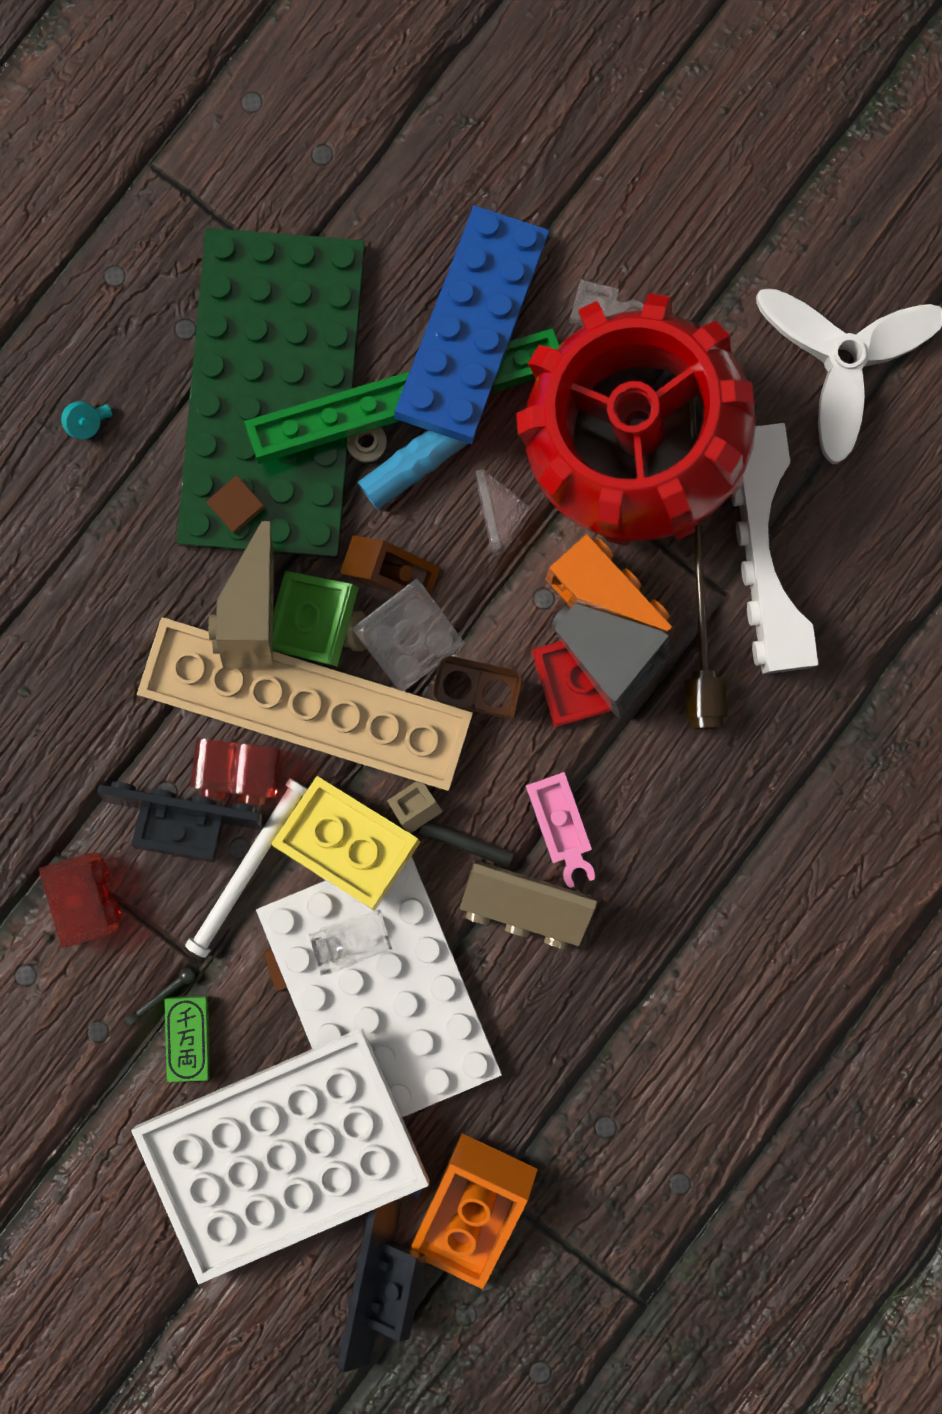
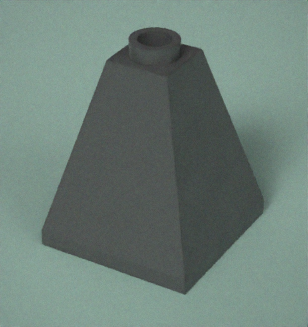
(612, 652)

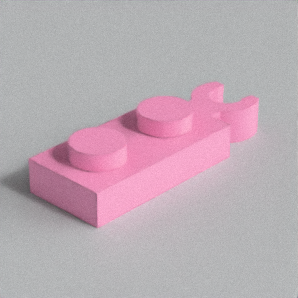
(561, 824)

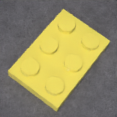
(346, 843)

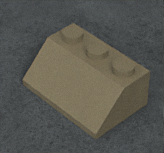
(526, 905)

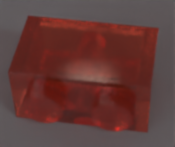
(80, 899)

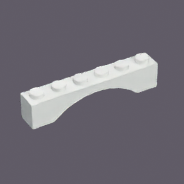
(783, 633)

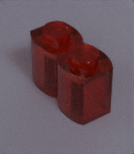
(235, 769)

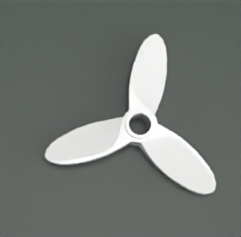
(843, 389)

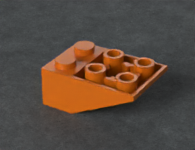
(592, 580)

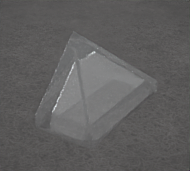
(500, 509)

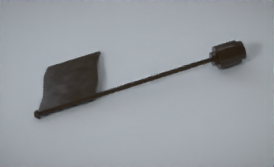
(599, 448)

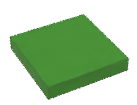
(312, 617)

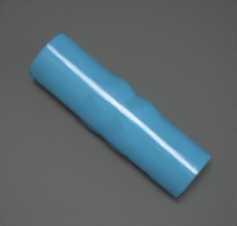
(408, 466)

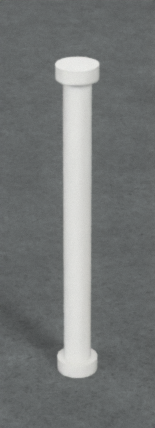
(245, 871)

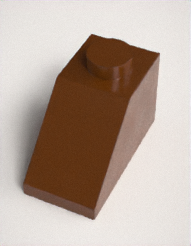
(386, 566)

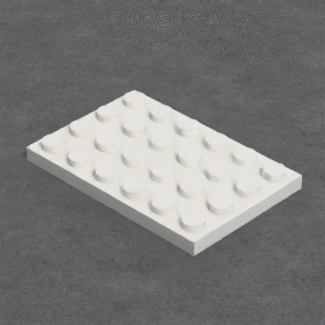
(403, 998)
(280, 1156)

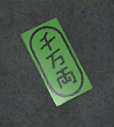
(187, 1038)

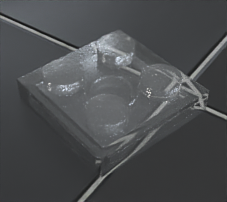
(408, 635)

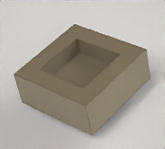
(414, 806)

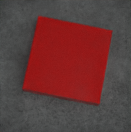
(565, 686)

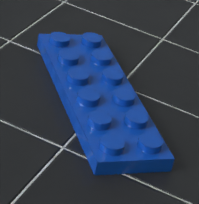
(471, 325)

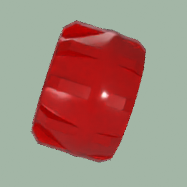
(644, 338)

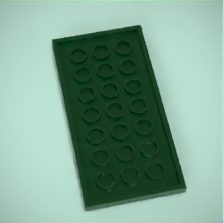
(269, 336)

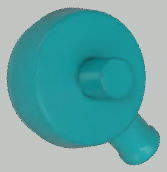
(82, 419)

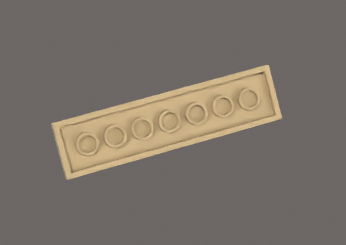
(308, 706)

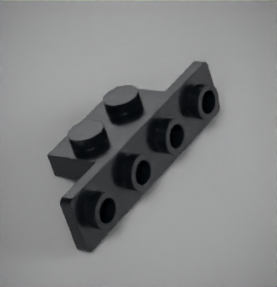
(179, 825)
(383, 1289)

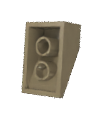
(245, 608)

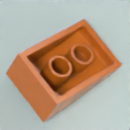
(474, 1211)

